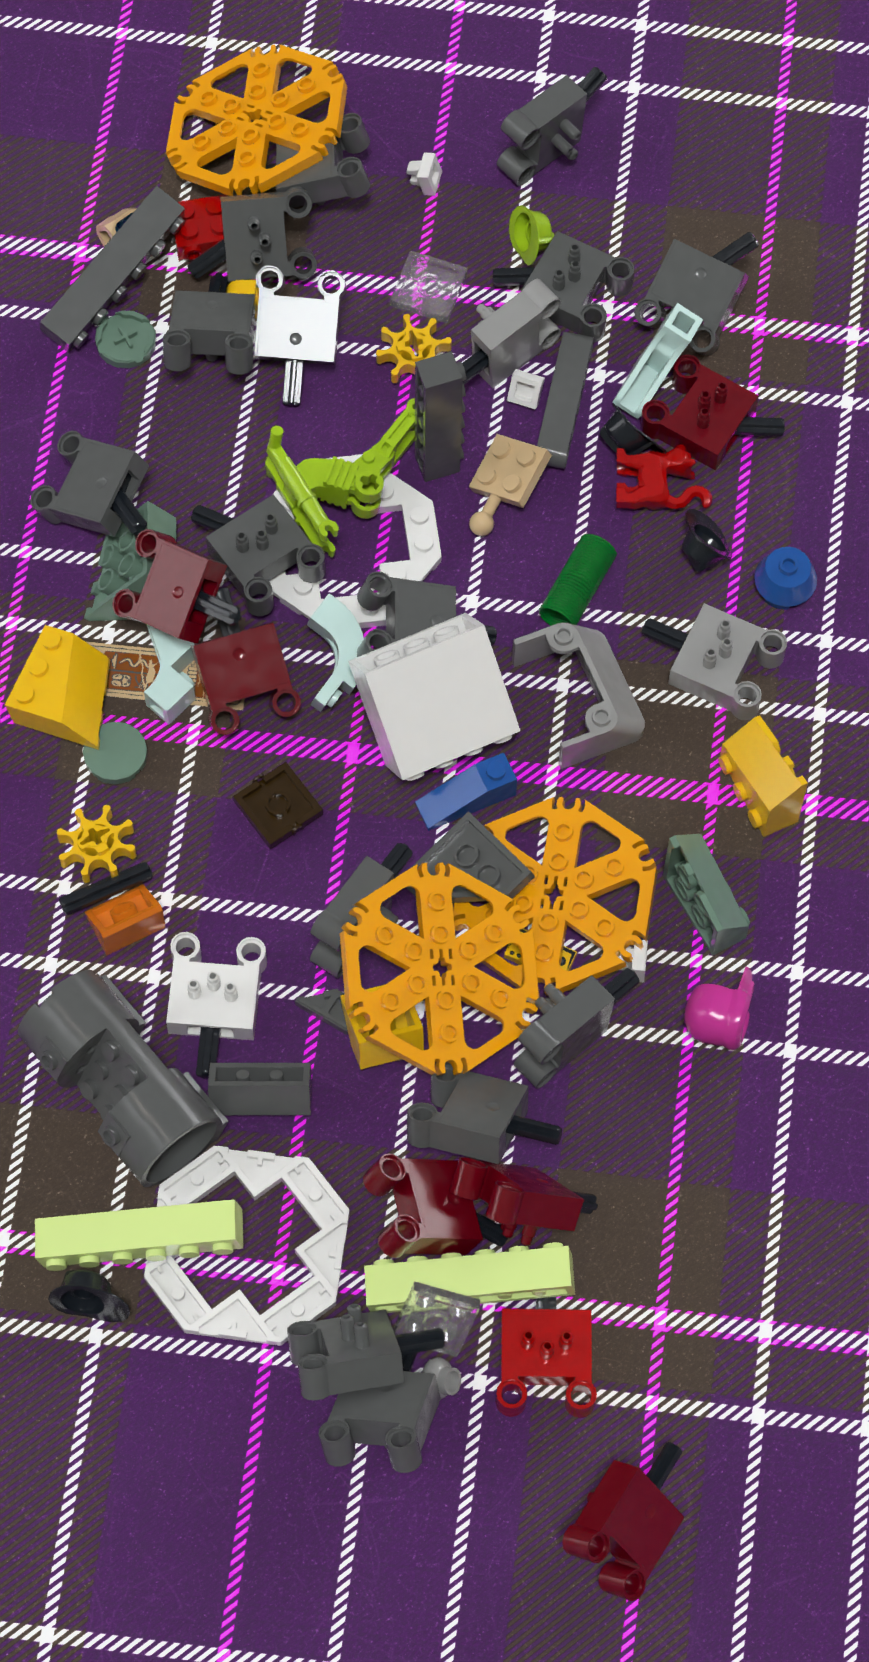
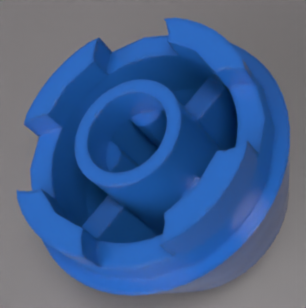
(785, 578)

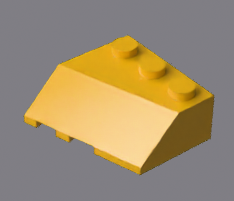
(61, 688)
(763, 777)

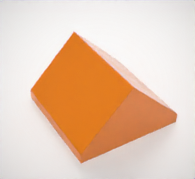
(126, 919)

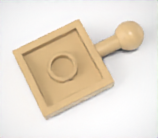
(506, 475)

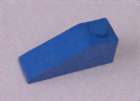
(468, 791)

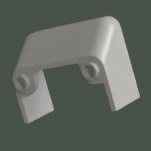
(616, 717)

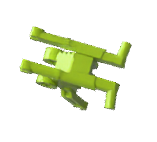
(337, 480)

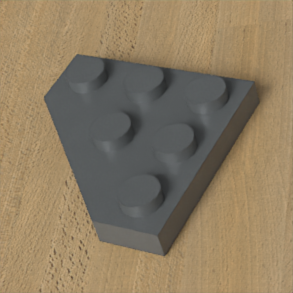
(479, 854)

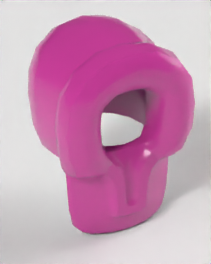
(719, 1013)

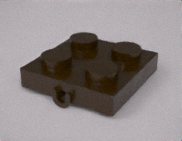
(278, 805)

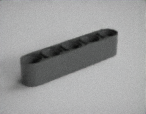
(565, 397)

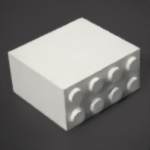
(435, 696)

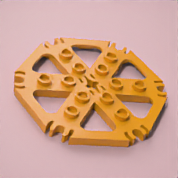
(253, 138)
(582, 886)
(421, 982)

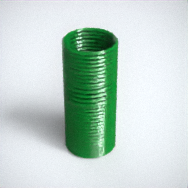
(578, 580)

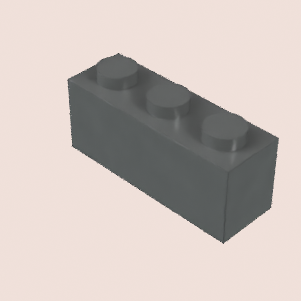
(261, 1088)

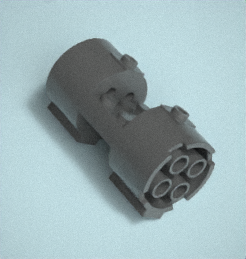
(149, 1113)

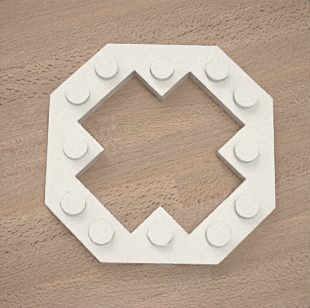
(421, 543)
(320, 1254)

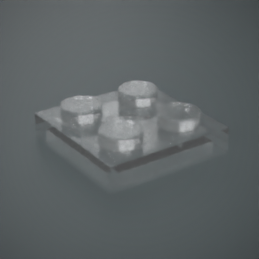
(428, 286)
(438, 1308)

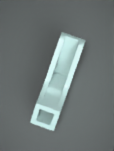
(657, 360)
(172, 688)

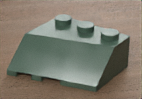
(123, 565)
(704, 893)

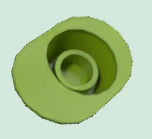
(529, 232)

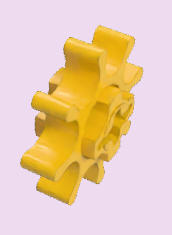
(402, 353)
(107, 840)

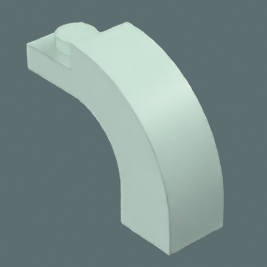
(344, 635)

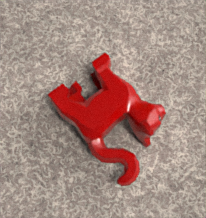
(652, 485)

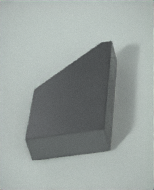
(326, 1008)

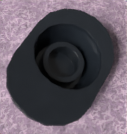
(621, 433)
(704, 541)
(89, 1296)

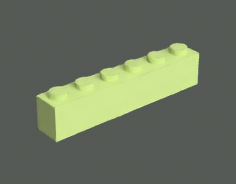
(139, 1234)
(484, 1276)

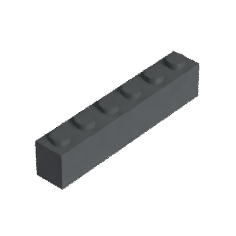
(112, 270)
(439, 415)

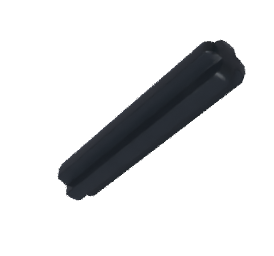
(105, 888)

